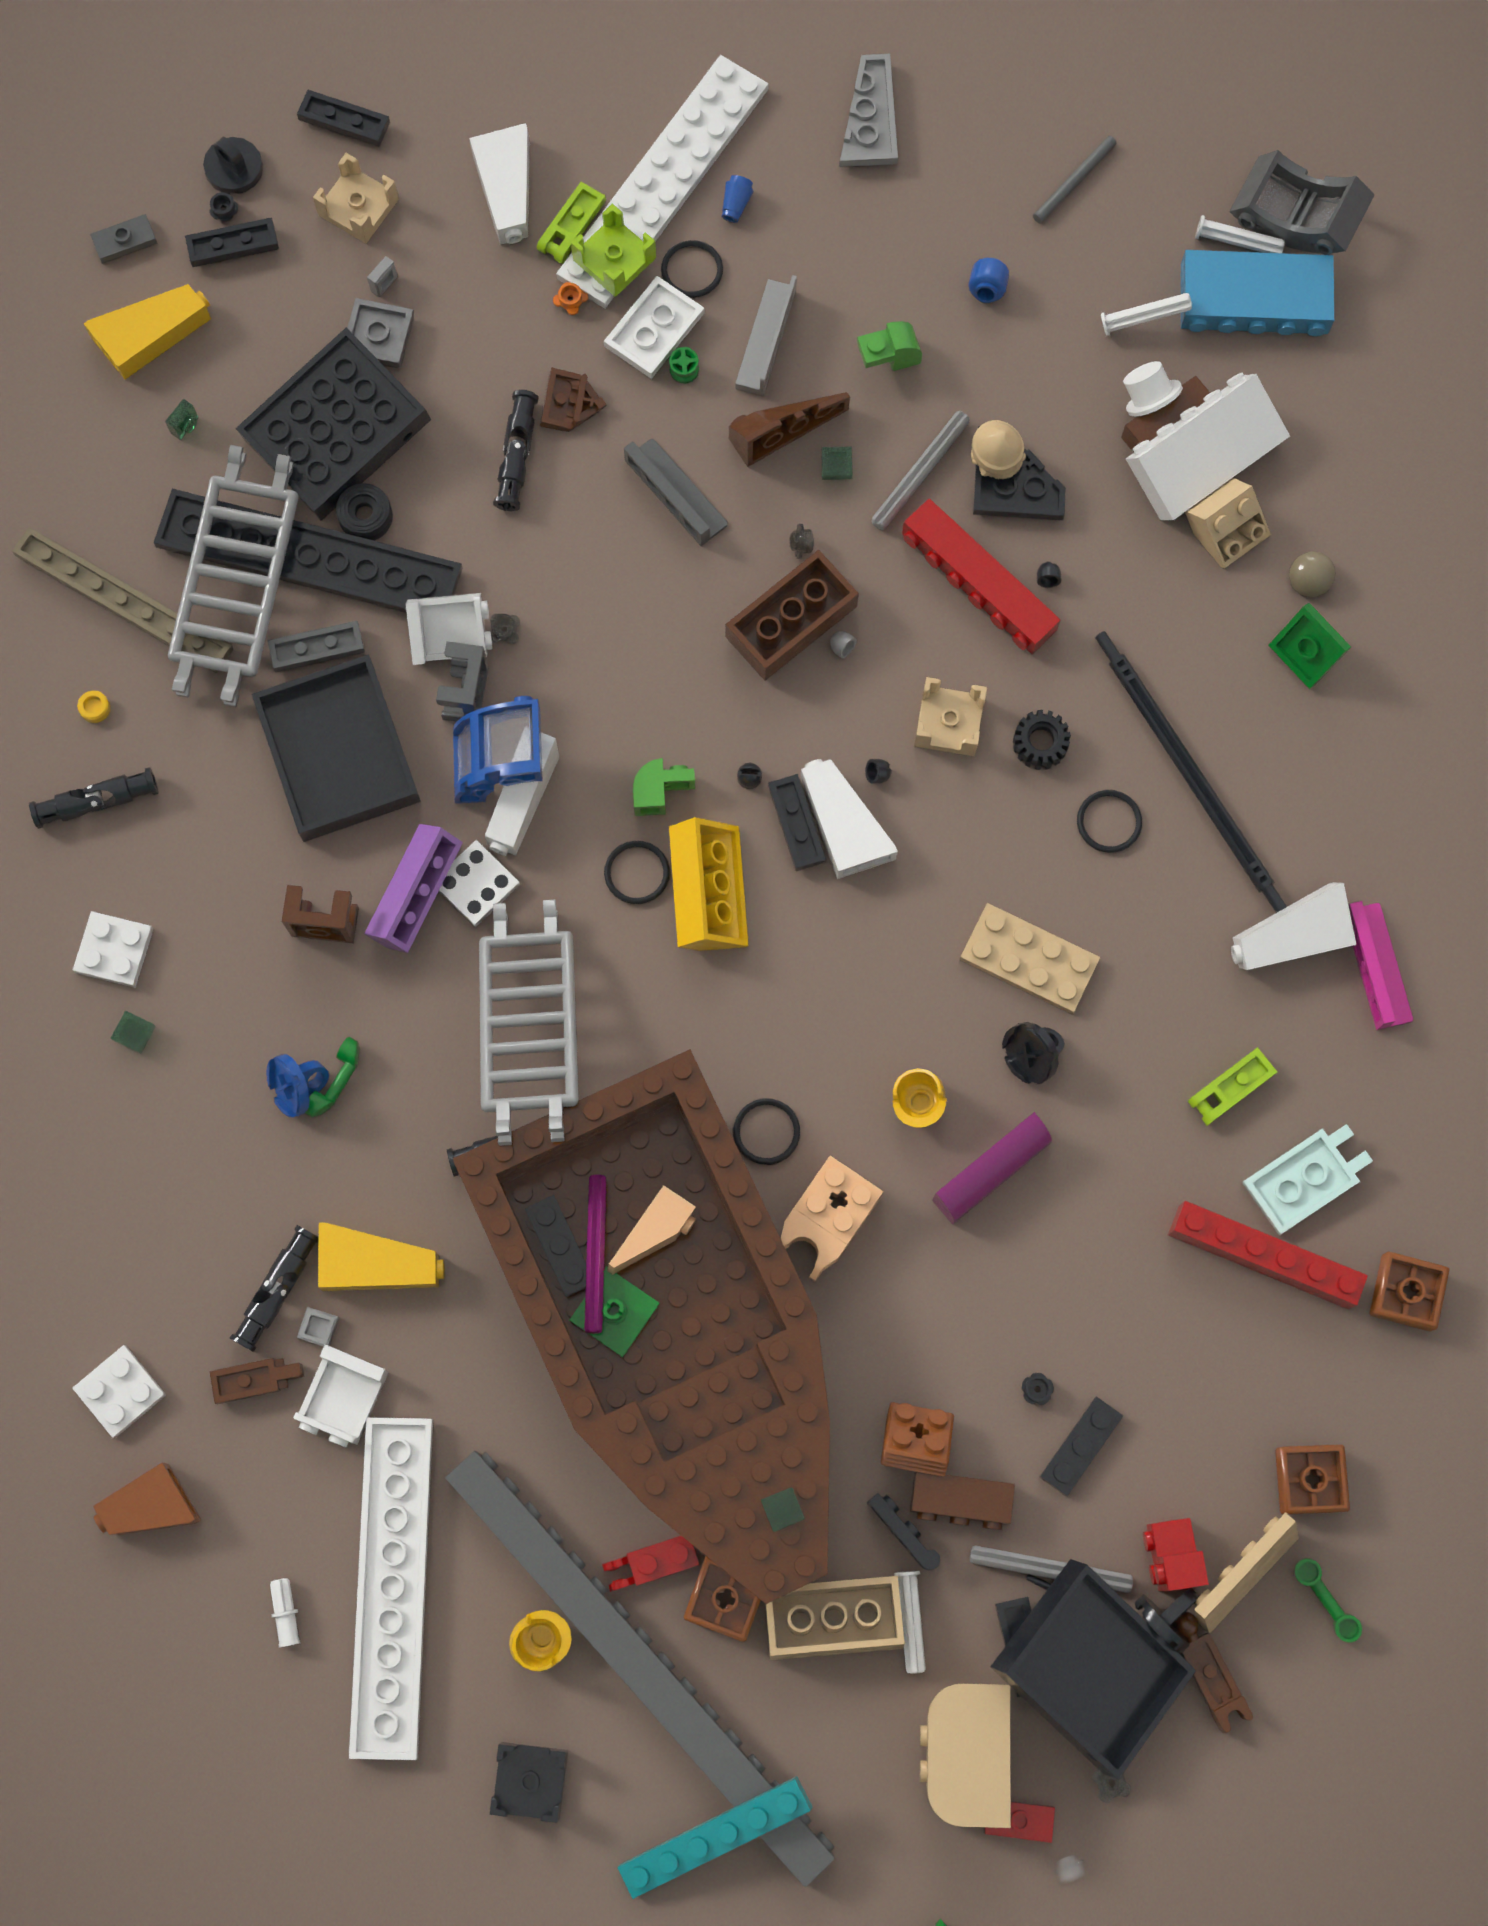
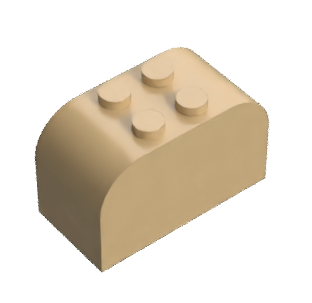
(968, 1755)

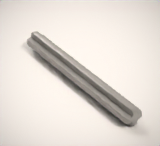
(920, 470)
(1040, 1566)

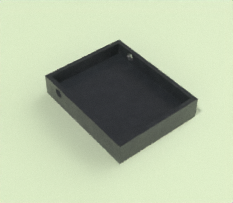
(335, 422)
(335, 748)
(1093, 1668)

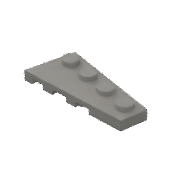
(871, 122)

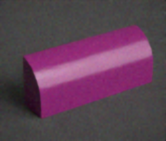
(992, 1168)

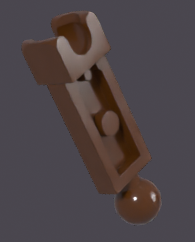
(1212, 1674)

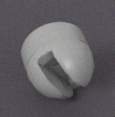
(842, 643)

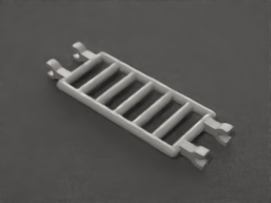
(231, 482)
(567, 1017)

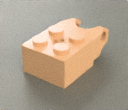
(822, 1225)

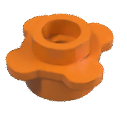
(570, 290)

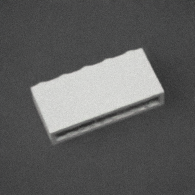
(1207, 446)

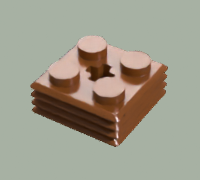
(1426, 1280)
(917, 1439)
(1326, 1462)
(705, 1610)

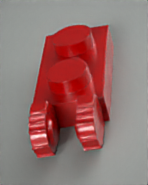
(654, 1562)

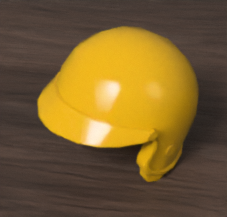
(919, 1098)
(540, 1640)

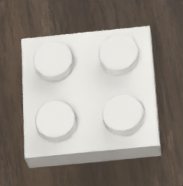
(113, 949)
(119, 1391)

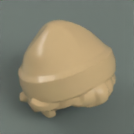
(997, 449)

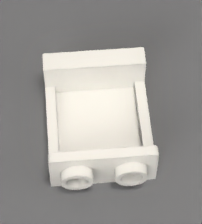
(446, 619)
(341, 1396)

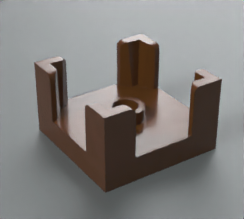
(303, 923)

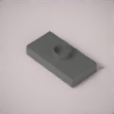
(123, 238)

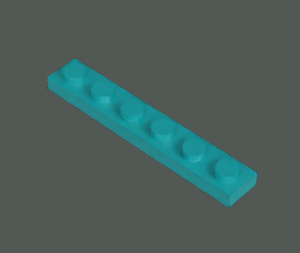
(715, 1837)

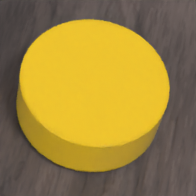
(93, 706)

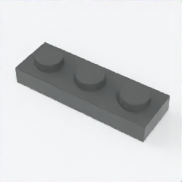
(316, 646)

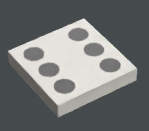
(477, 883)

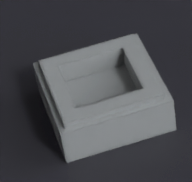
(382, 276)
(318, 1327)

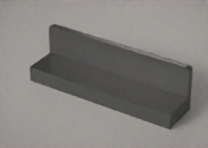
(675, 490)

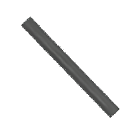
(1074, 179)

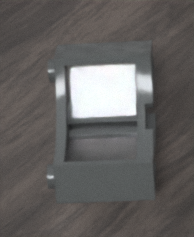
(1299, 208)

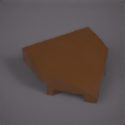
(569, 401)

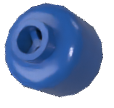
(988, 280)

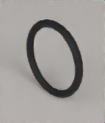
(696, 243)
(1110, 849)
(607, 871)
(766, 1161)

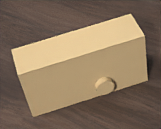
(836, 1619)

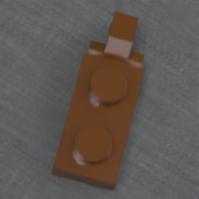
(253, 1379)

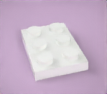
(654, 327)

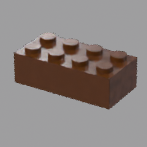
(791, 615)

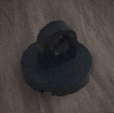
(233, 165)
(1032, 1052)
(1163, 1621)

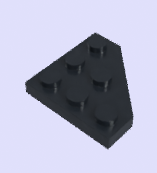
(1024, 495)

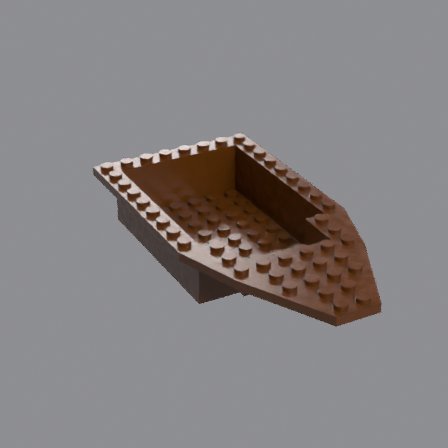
(728, 1373)

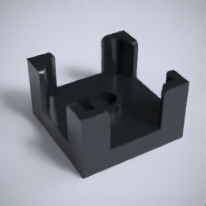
(529, 1781)

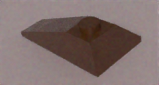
(776, 427)

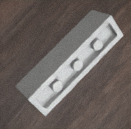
(766, 336)

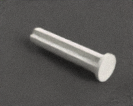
(1239, 237)
(1146, 313)
(911, 1621)

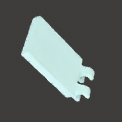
(1305, 1179)

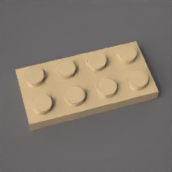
(1029, 958)
(1239, 1580)

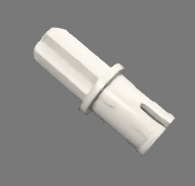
(284, 1612)

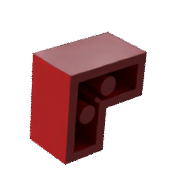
(1174, 1555)

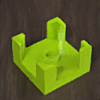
(614, 252)

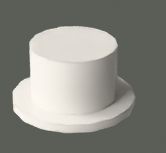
(1150, 389)

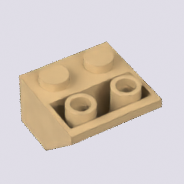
(1228, 521)

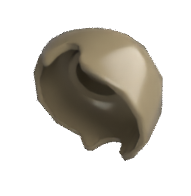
(1312, 574)

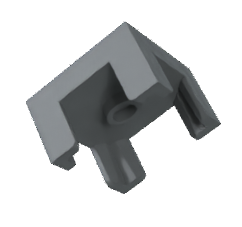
(472, 666)

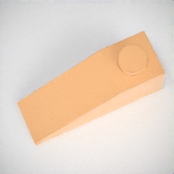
(657, 1227)

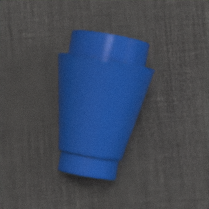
(736, 196)

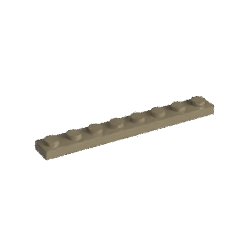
(111, 593)

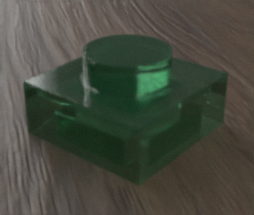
(182, 419)
(836, 463)
(133, 1032)
(782, 1509)

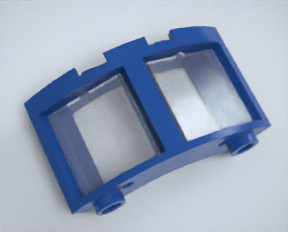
(497, 747)

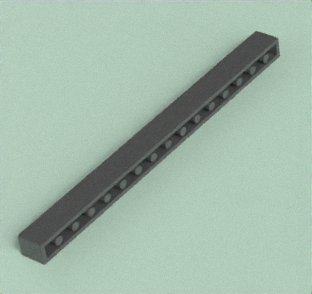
(631, 1656)

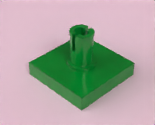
(1309, 645)
(624, 1313)

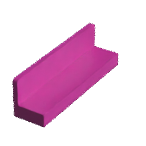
(1379, 967)

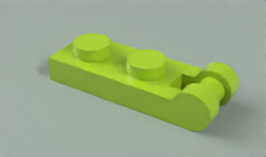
(571, 221)
(1233, 1085)

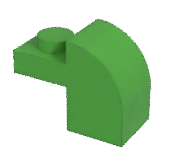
(893, 345)
(652, 783)

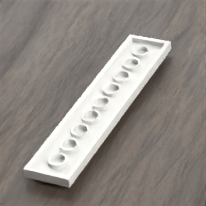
(677, 160)
(391, 1589)

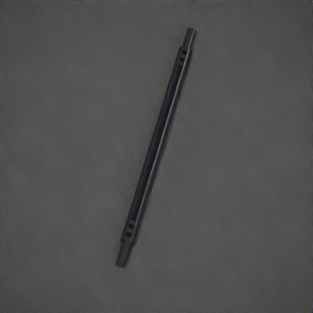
(1191, 772)

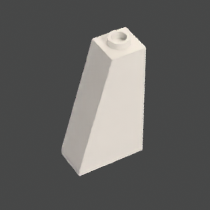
(504, 175)
(518, 805)
(845, 823)
(1303, 929)

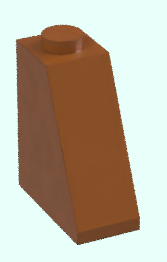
(146, 1504)

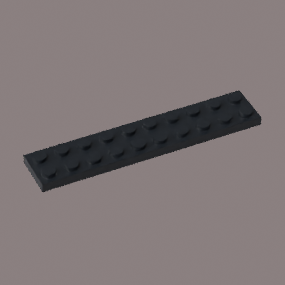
(315, 556)

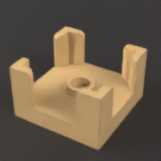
(356, 200)
(950, 718)

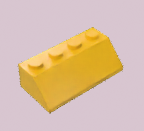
(708, 885)

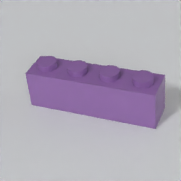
(413, 888)

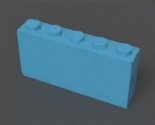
(1258, 292)

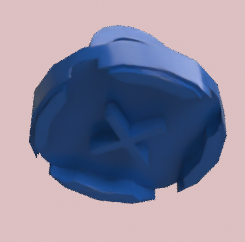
(292, 1083)

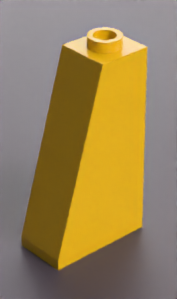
(148, 328)
(370, 1262)

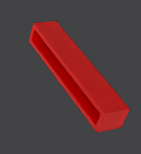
(980, 577)
(1268, 1255)

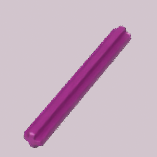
(595, 1254)

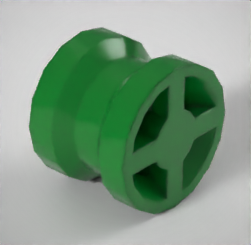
(683, 358)

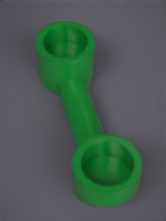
(349, 1055)
(1345, 1625)

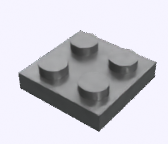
(382, 329)

